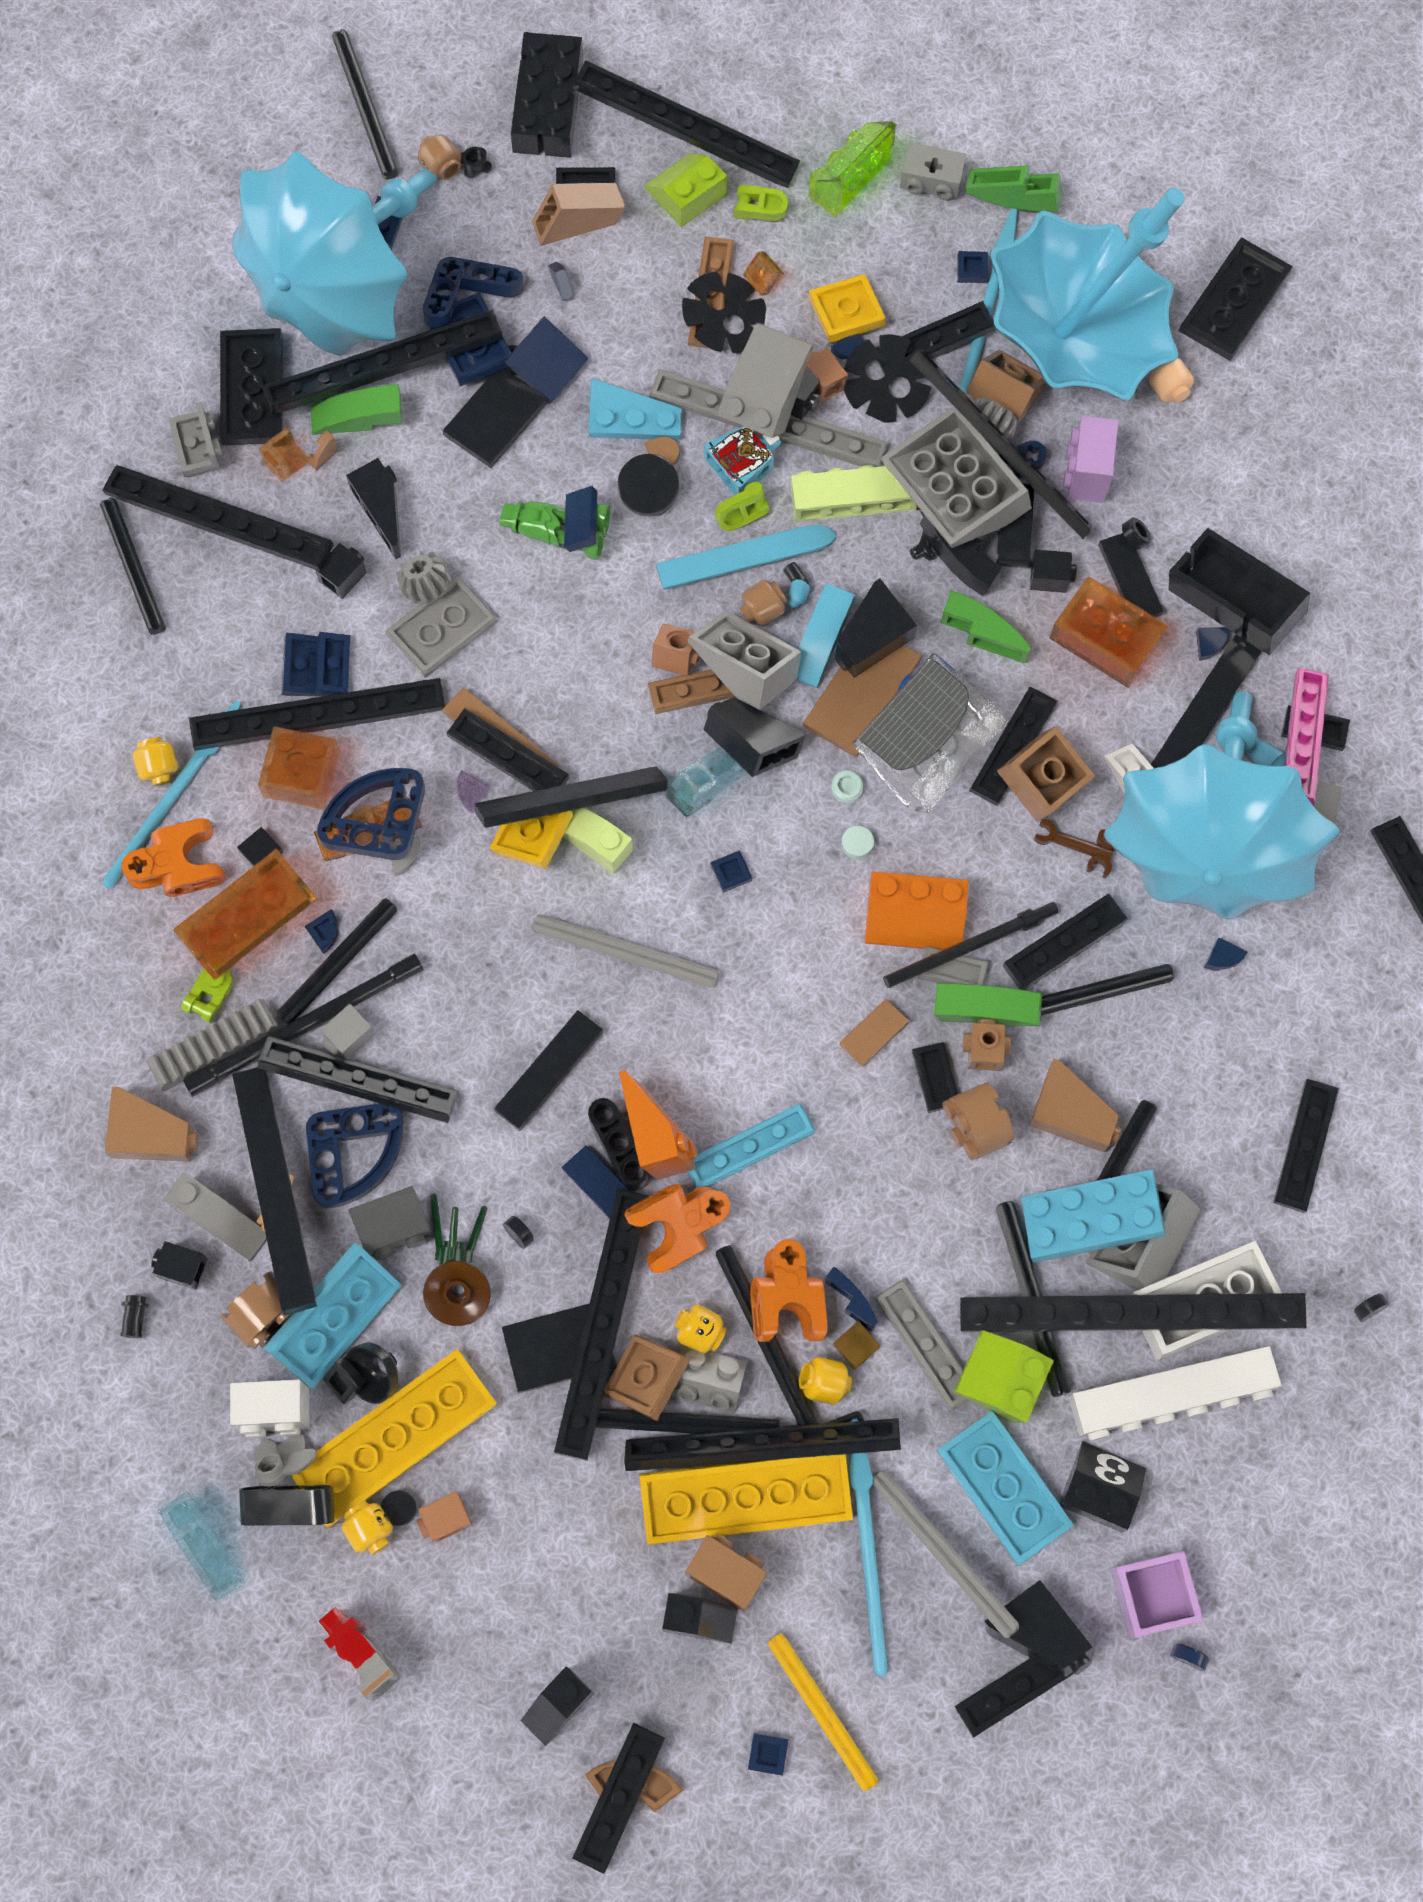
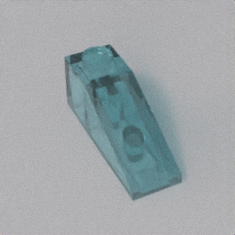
(703, 781)
(202, 1545)

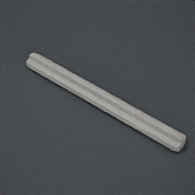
(625, 950)
(945, 1554)

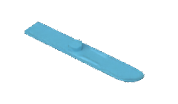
(744, 555)

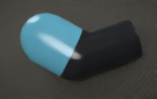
(800, 585)

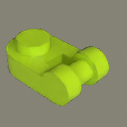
(771, 204)
(732, 512)
(216, 989)

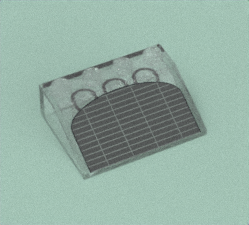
(929, 734)

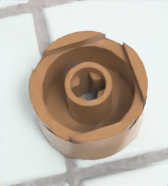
(979, 1121)
(256, 1313)

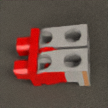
(361, 1651)

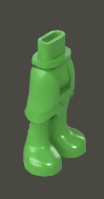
(543, 523)

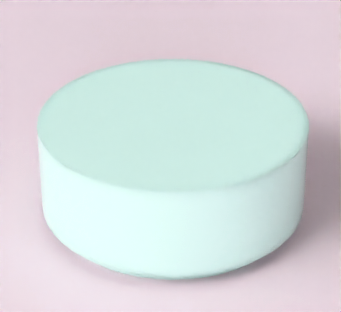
(847, 786)
(857, 842)

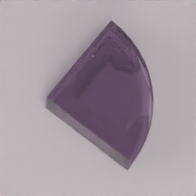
(470, 790)

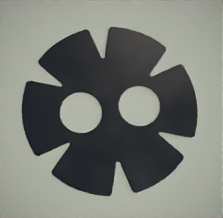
(736, 293)
(864, 389)

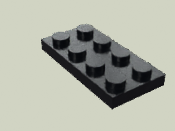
(1235, 298)
(246, 364)

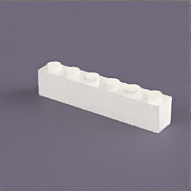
(1174, 1392)

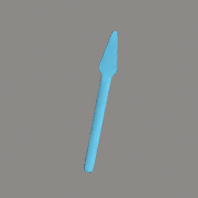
(1006, 236)
(162, 807)
(861, 1480)

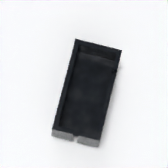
(546, 94)
(1238, 591)

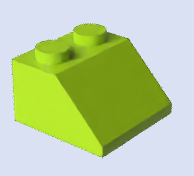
(688, 187)
(1003, 1377)

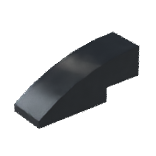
(963, 560)

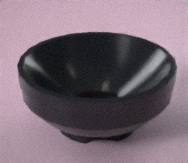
(378, 1384)

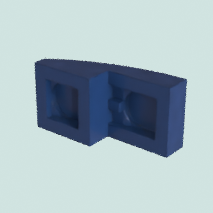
(858, 1307)

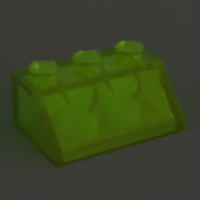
(852, 166)

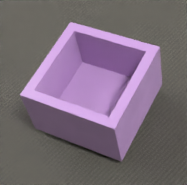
(1091, 459)
(1156, 1595)

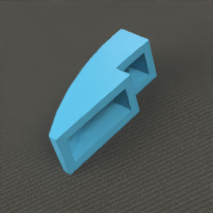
(823, 633)

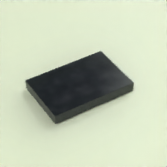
(494, 417)
(545, 1348)

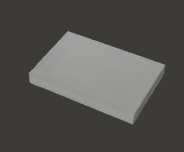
(441, 627)

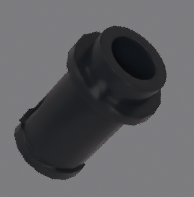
(133, 1316)

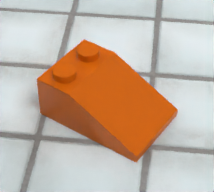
(659, 1141)

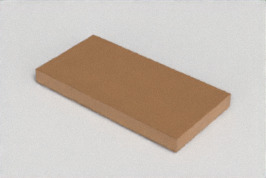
(854, 702)

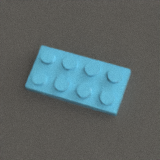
(1093, 1216)
(346, 1304)
(1005, 1488)

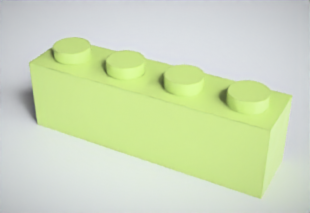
(847, 493)

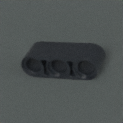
(1015, 538)
(608, 1132)
(286, 1505)

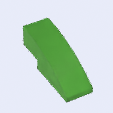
(1016, 188)
(357, 410)
(985, 627)
(980, 1002)

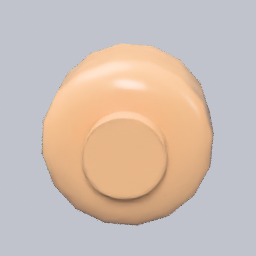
(1171, 381)

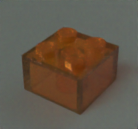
(299, 768)

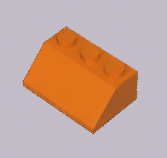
(915, 910)

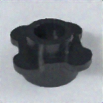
(475, 154)

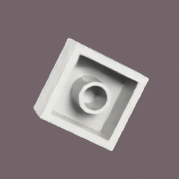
(269, 1407)

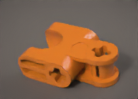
(167, 860)
(683, 1221)
(790, 1290)

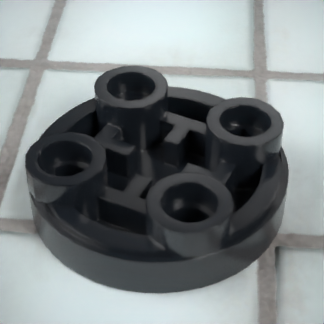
(648, 485)

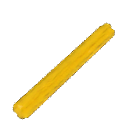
(823, 1712)

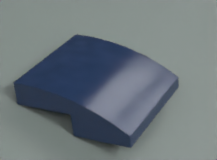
(315, 664)

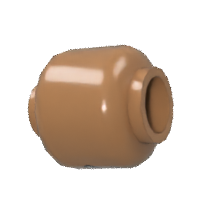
(439, 156)
(763, 602)

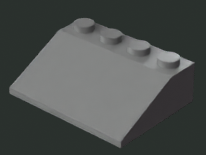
(957, 479)

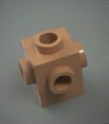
(989, 1055)

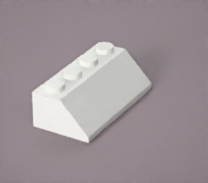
(1234, 1272)

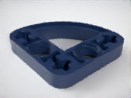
(390, 830)
(330, 1143)

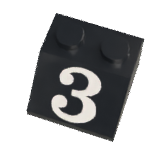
(1103, 1487)

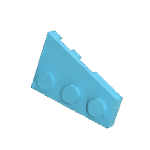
(630, 415)

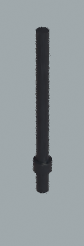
(1025, 920)

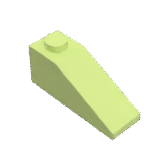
(598, 839)

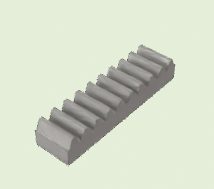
(212, 1044)

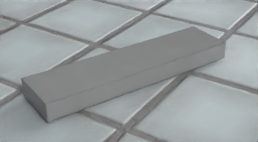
(923, 1341)

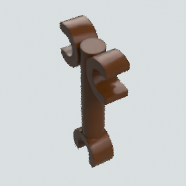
(1100, 853)

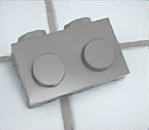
(194, 441)
(710, 1380)

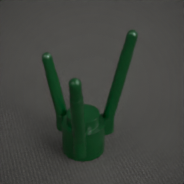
(452, 1249)

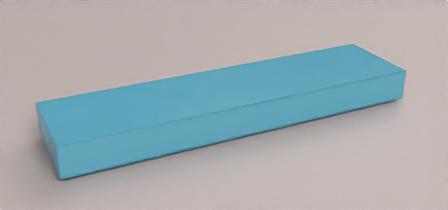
(751, 1146)

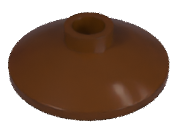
(452, 1307)

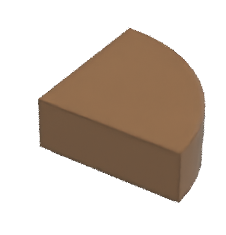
(325, 450)

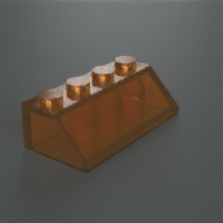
(244, 914)

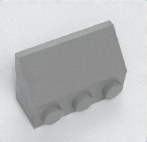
(1152, 1259)

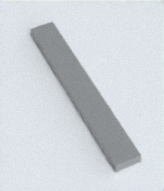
(804, 433)

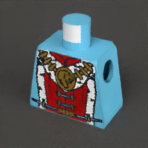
(741, 457)

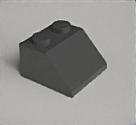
(391, 1223)

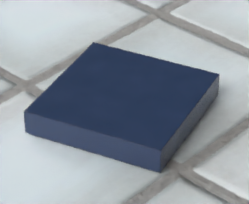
(546, 359)

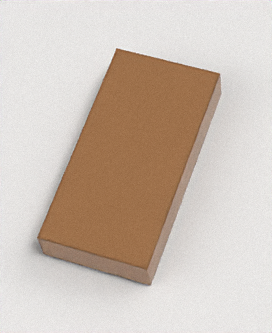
(874, 1033)

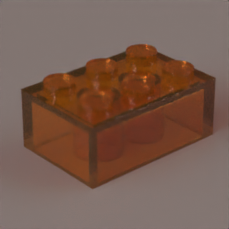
(1108, 632)

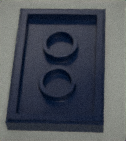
(481, 360)

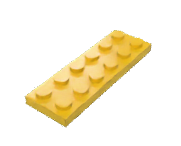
(399, 1433)
(744, 1497)

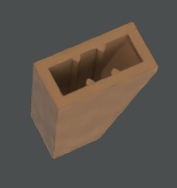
(576, 210)
(1074, 1110)
(146, 1131)

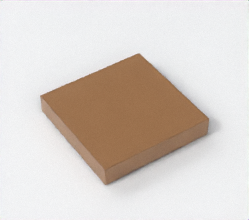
(645, 1377)

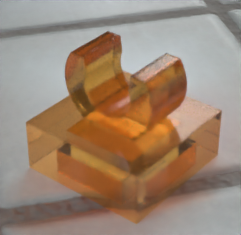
(763, 273)

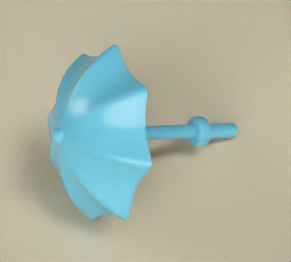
(321, 251)
(1087, 299)
(1221, 826)

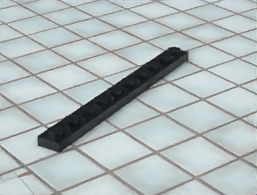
(1134, 1312)

